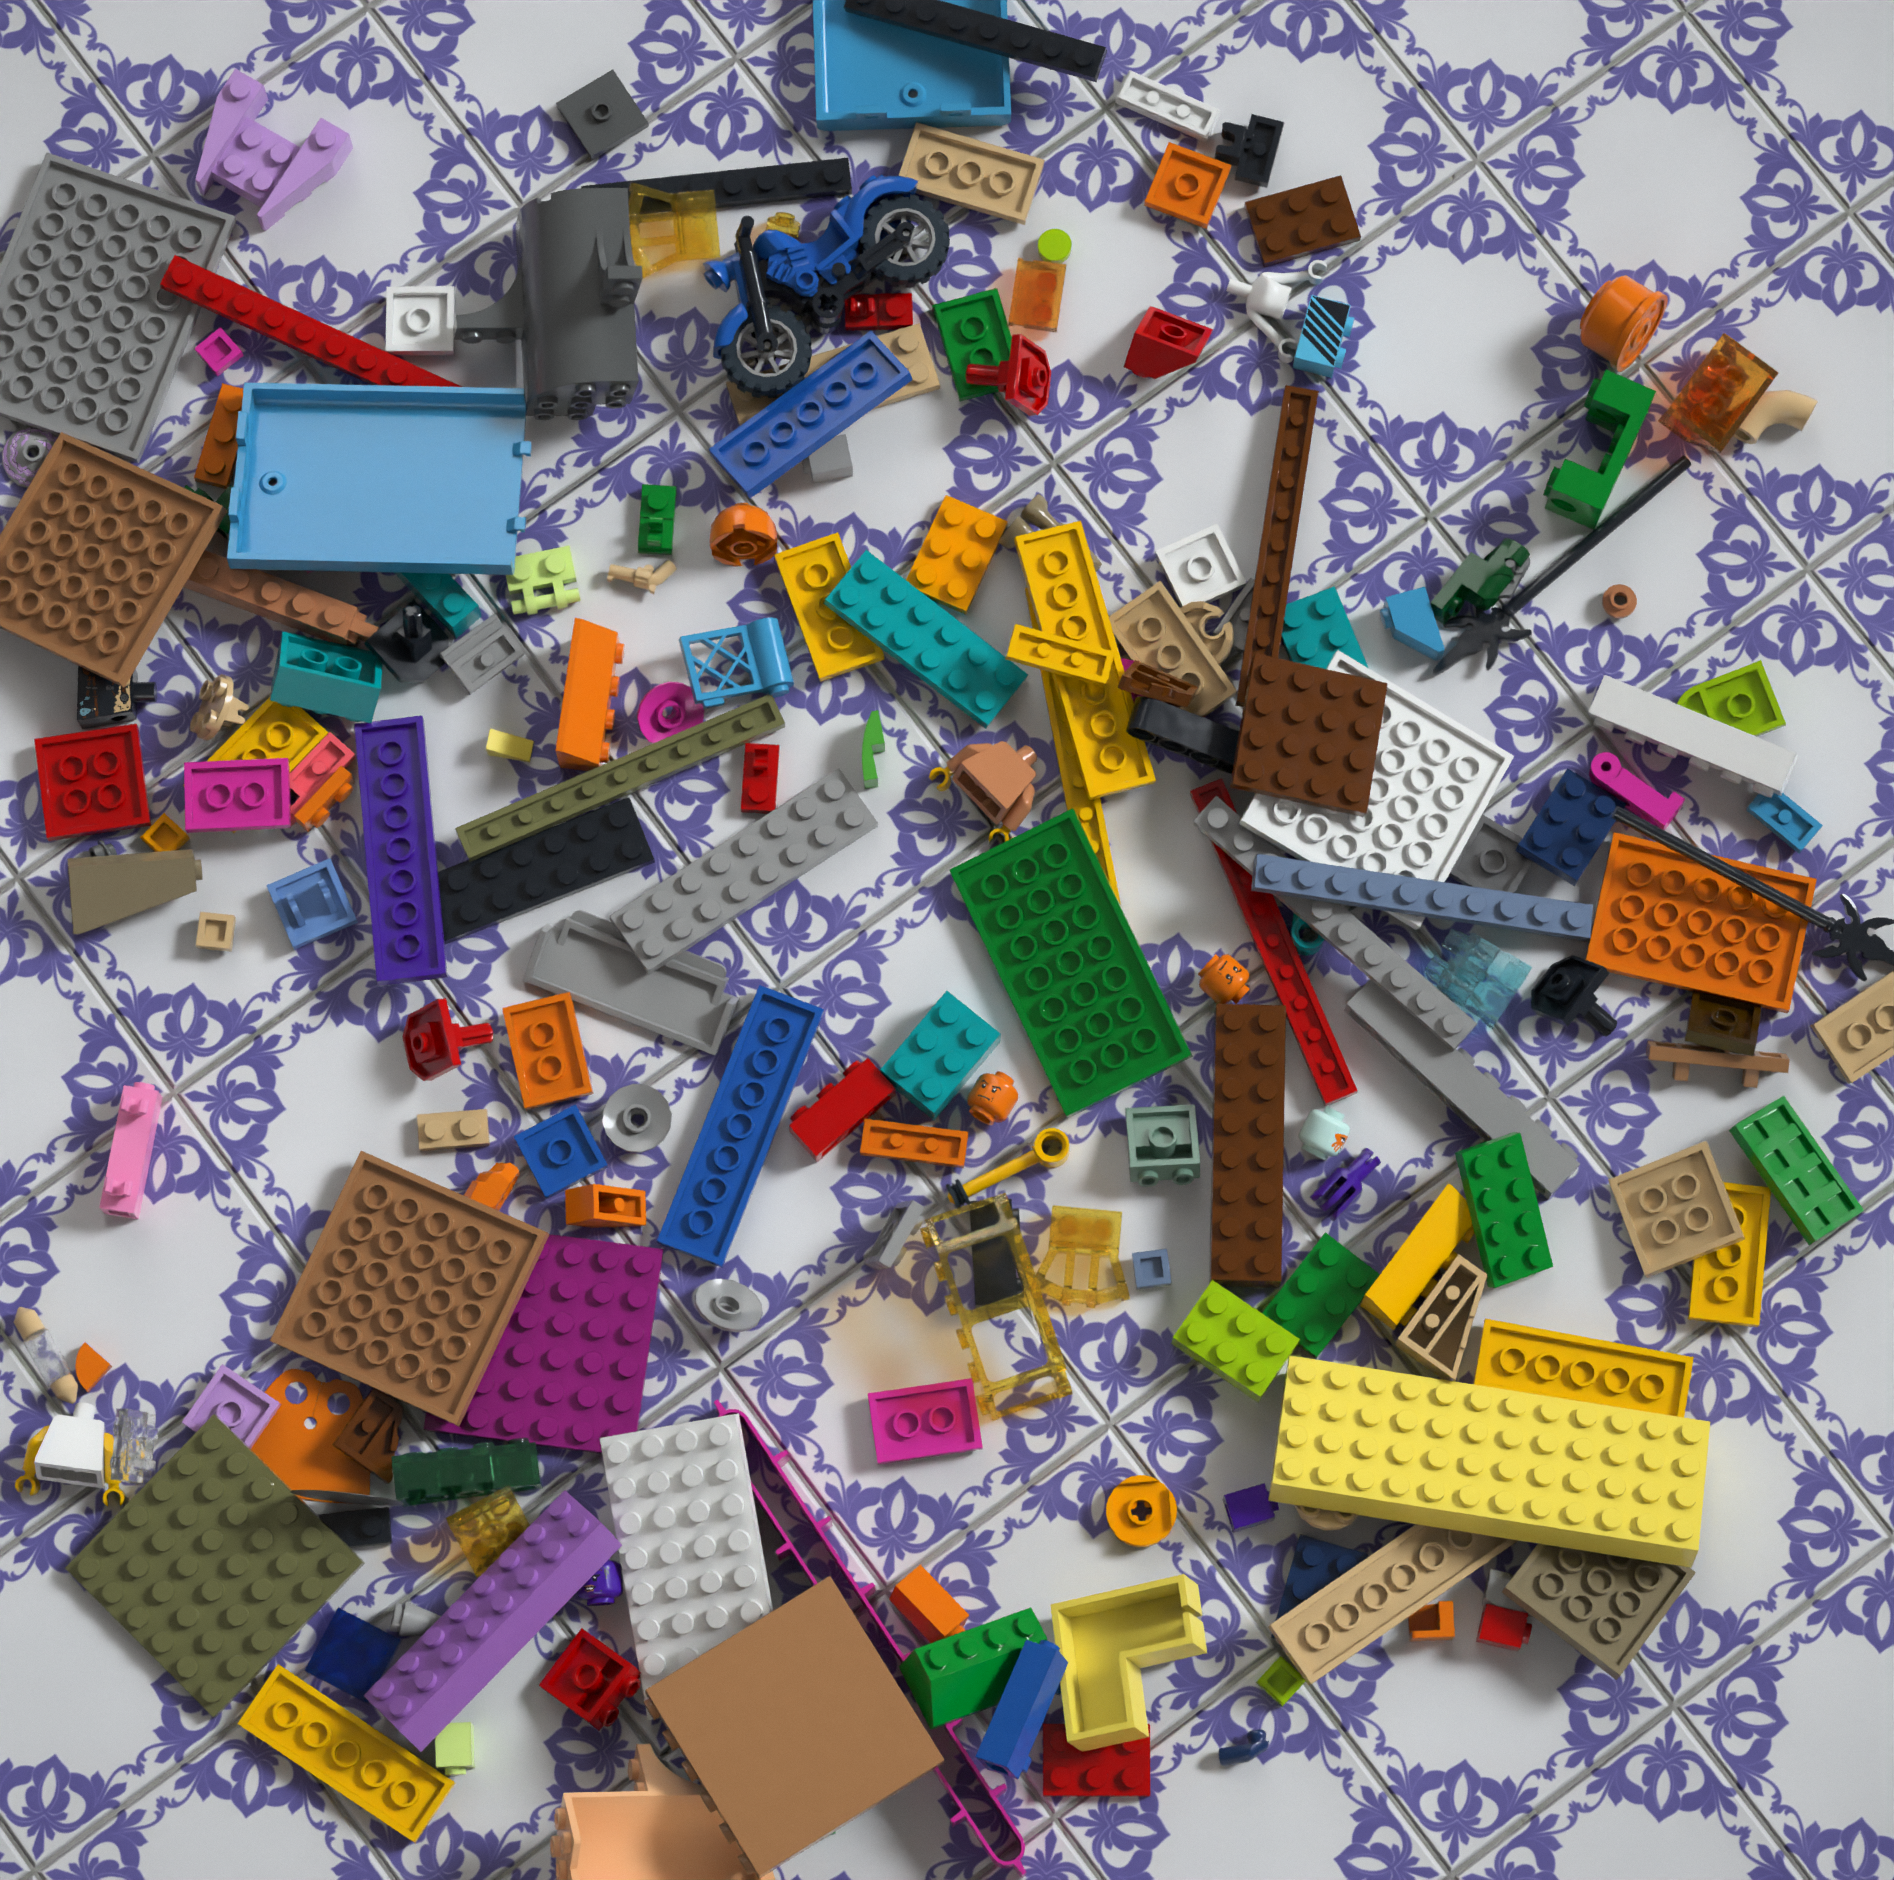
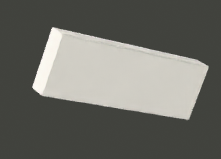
(1167, 106)

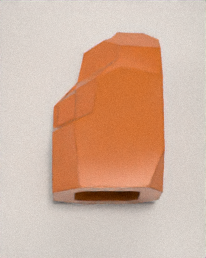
(494, 1185)

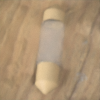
(46, 1355)

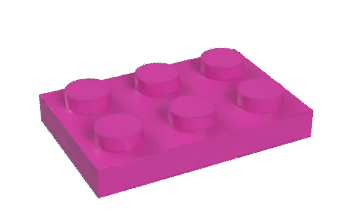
(237, 795)
(925, 1421)

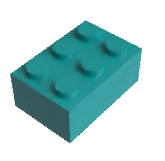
(940, 1055)

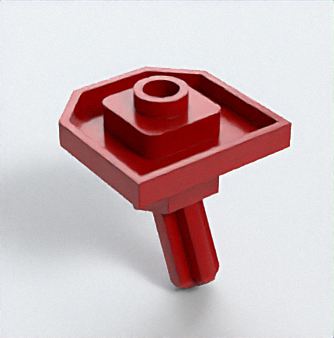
(1023, 377)
(435, 1043)

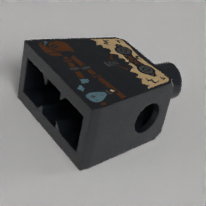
(108, 703)

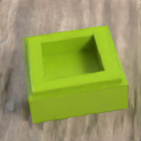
(1281, 1681)

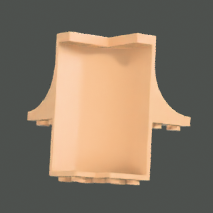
(644, 1833)

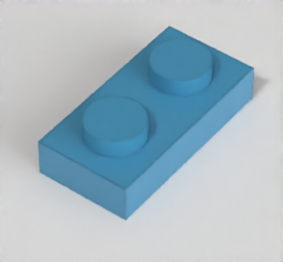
(1785, 819)

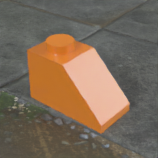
(605, 1206)

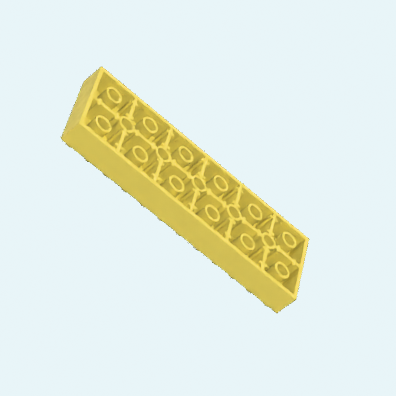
(1490, 1461)

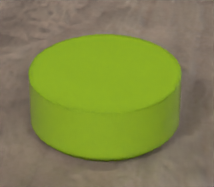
(1054, 246)

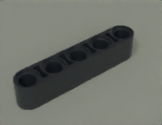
(1183, 733)

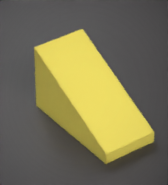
(508, 746)

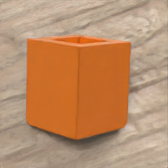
(1432, 1622)

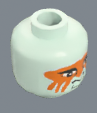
(1324, 1133)

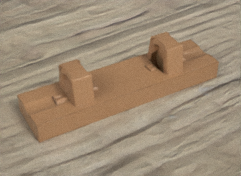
(1685, 1054)

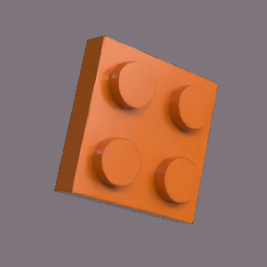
(1187, 185)

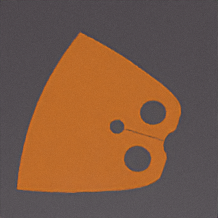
(304, 1455)

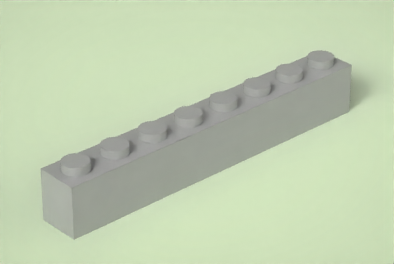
(1461, 1085)

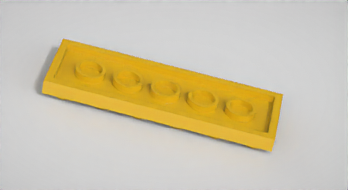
(1582, 1369)
(346, 1753)

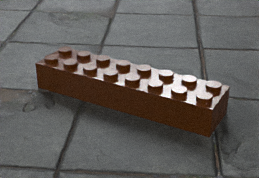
(1247, 1145)

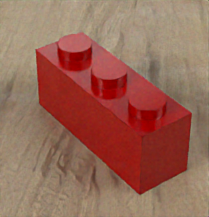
(841, 1108)

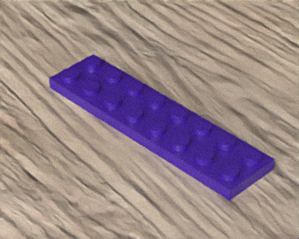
(400, 851)

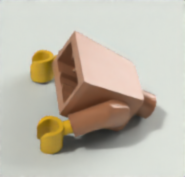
(995, 780)

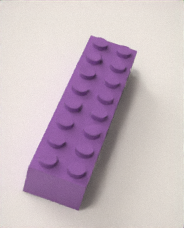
(493, 1620)

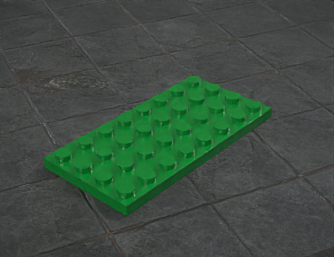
(1070, 963)

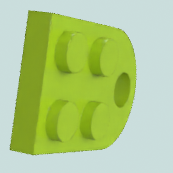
(1738, 699)

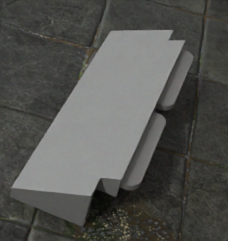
(600, 971)

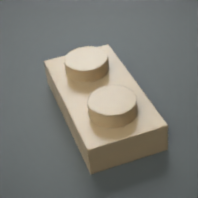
(453, 1130)

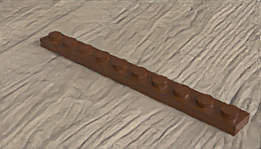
(1279, 529)

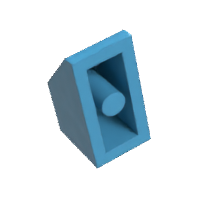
(1413, 622)

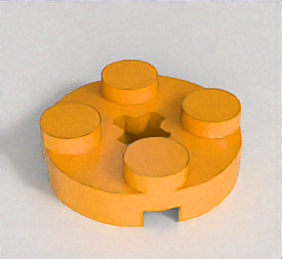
(1127, 1526)

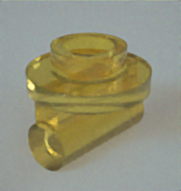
(785, 223)

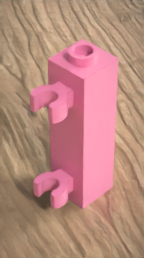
(131, 1150)

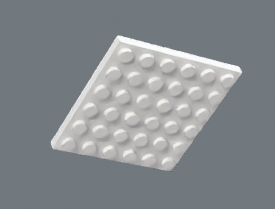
(1422, 800)

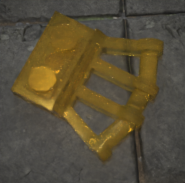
(693, 225)
(1085, 1234)

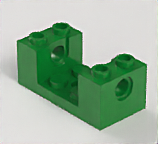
(1620, 408)

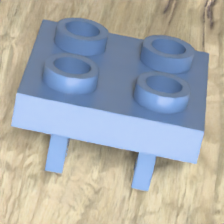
(312, 904)

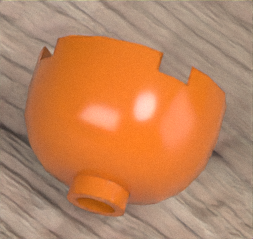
(743, 533)

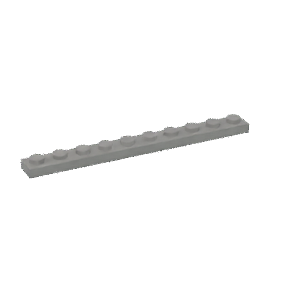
(1345, 933)

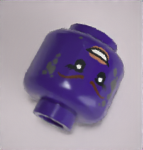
(603, 1585)

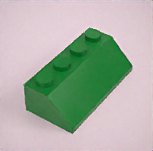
(968, 1668)

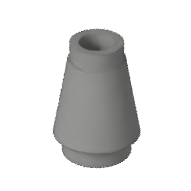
(411, 1619)

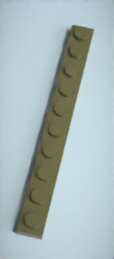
(620, 777)

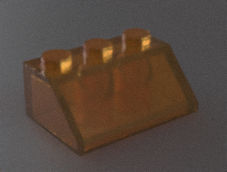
(1718, 395)

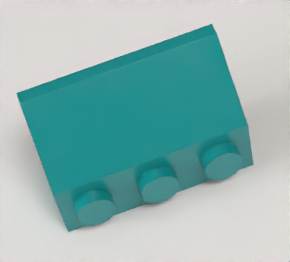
(326, 677)

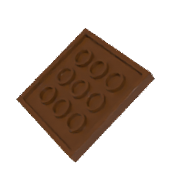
(1309, 735)

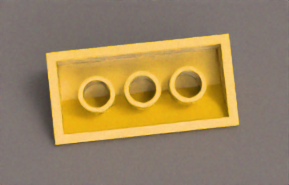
(1419, 1260)

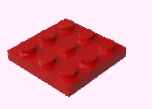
(92, 782)

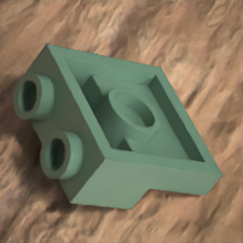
(1162, 1144)

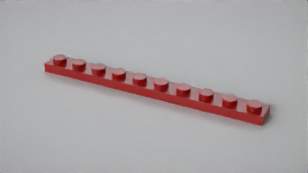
(293, 328)
(1283, 968)

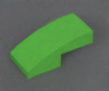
(872, 743)

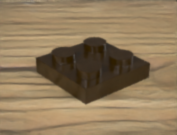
(1723, 1023)

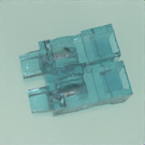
(1465, 975)

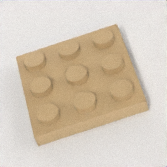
(1676, 1209)

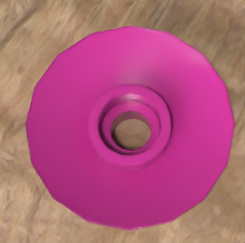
(684, 714)

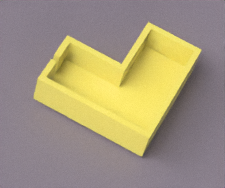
(1106, 1645)

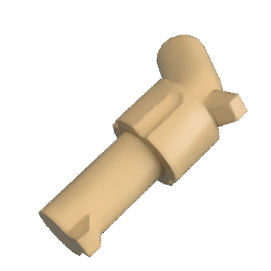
(642, 577)

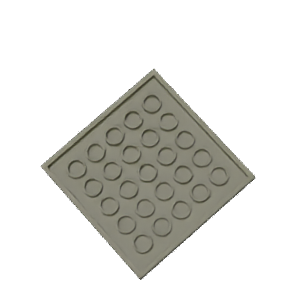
(214, 1565)

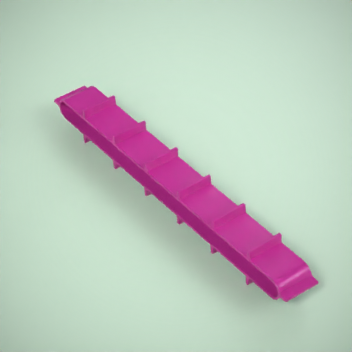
(863, 1594)

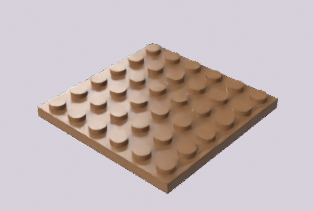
(99, 557)
(410, 1288)

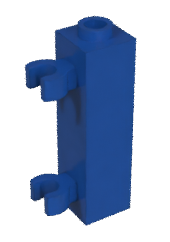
(1022, 1709)

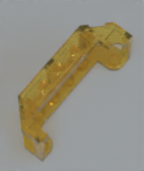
(1029, 1297)

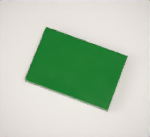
(973, 333)

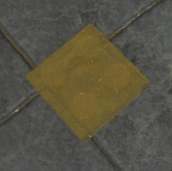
(488, 1528)

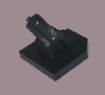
(410, 645)
(1568, 993)

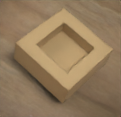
(215, 931)

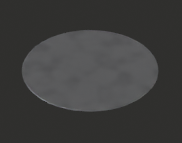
(347, 1497)

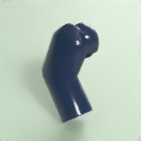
(1244, 1752)

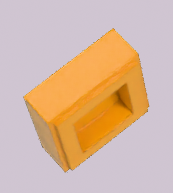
(164, 835)

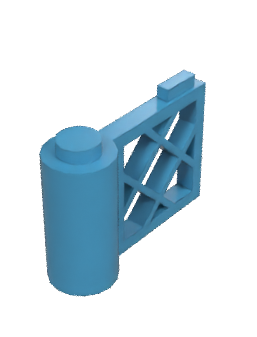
(763, 655)

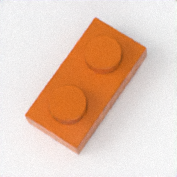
(317, 808)

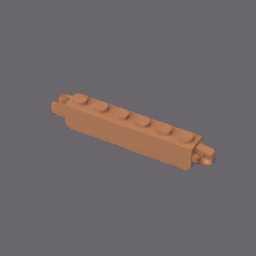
(279, 601)

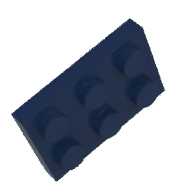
(1570, 827)
(1313, 1568)

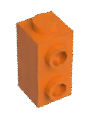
(928, 1606)

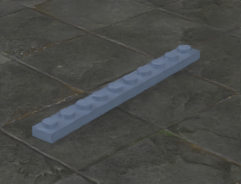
(1421, 897)

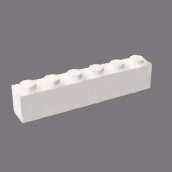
(1693, 736)

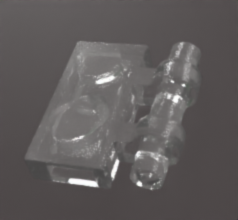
(133, 1446)

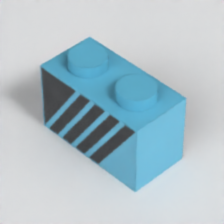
(1322, 336)

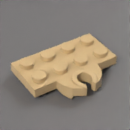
(1176, 643)

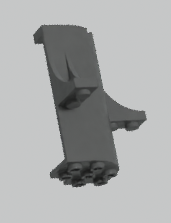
(569, 304)

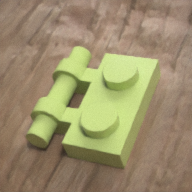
(540, 571)

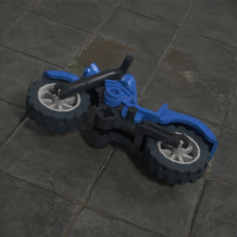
(861, 244)

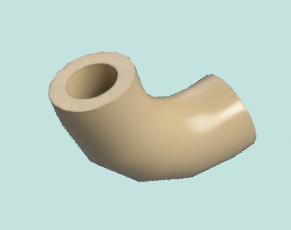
(1776, 408)

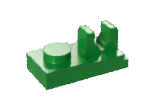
(657, 519)

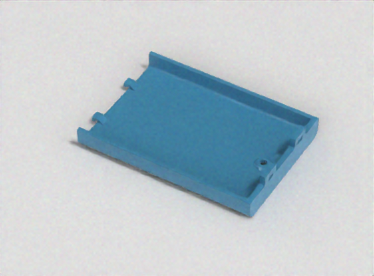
(872, 66)
(378, 478)

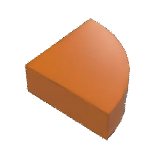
(90, 1367)

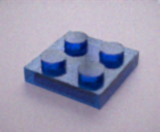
(352, 1654)

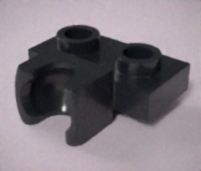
(1251, 149)

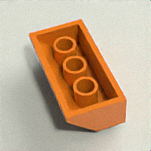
(588, 696)

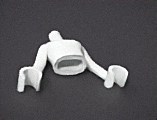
(1270, 298)

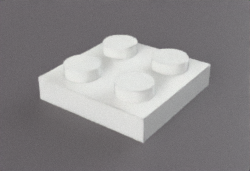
(420, 320)
(1201, 567)

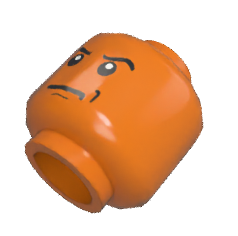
(1224, 979)
(992, 1098)

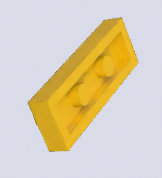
(1060, 655)

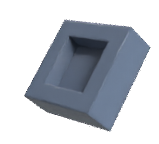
(1151, 1269)

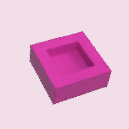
(218, 351)

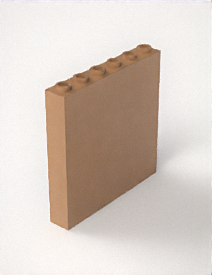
(792, 1728)

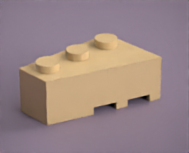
(1443, 1322)

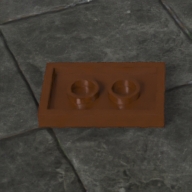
(1302, 221)

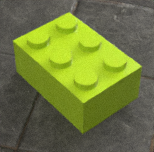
(1235, 1341)

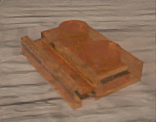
(1037, 295)

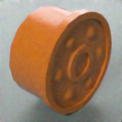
(1621, 320)

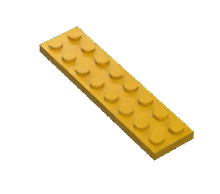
(1072, 606)

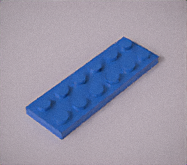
(810, 414)

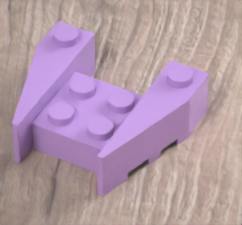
(260, 162)

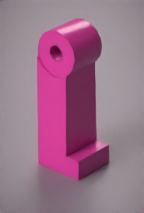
(1638, 796)

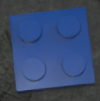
(561, 1151)

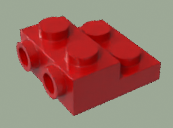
(591, 1680)

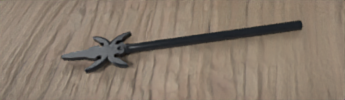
(1488, 627)
(1851, 936)

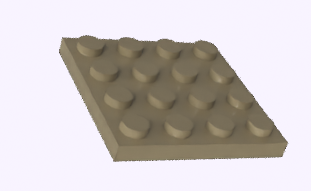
(1597, 1600)

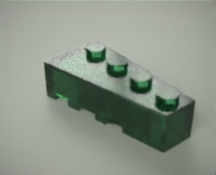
(466, 1472)

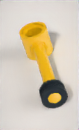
(959, 1193)

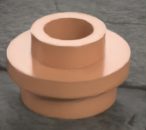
(1615, 610)

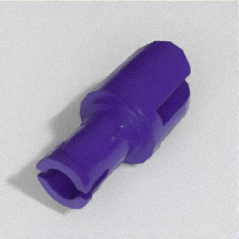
(1347, 1181)

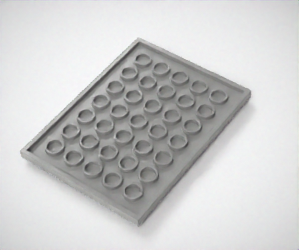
(83, 307)

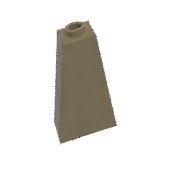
(126, 884)

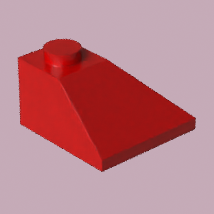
(1165, 344)

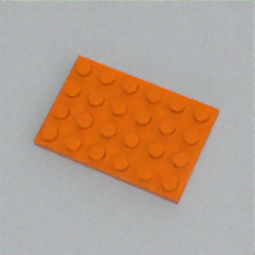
(1696, 929)

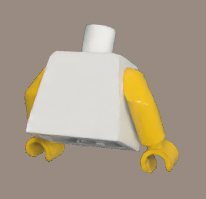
(71, 1452)

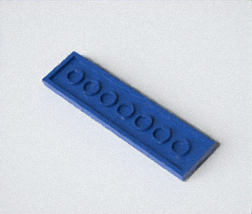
(740, 1126)

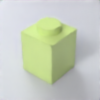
(455, 1748)

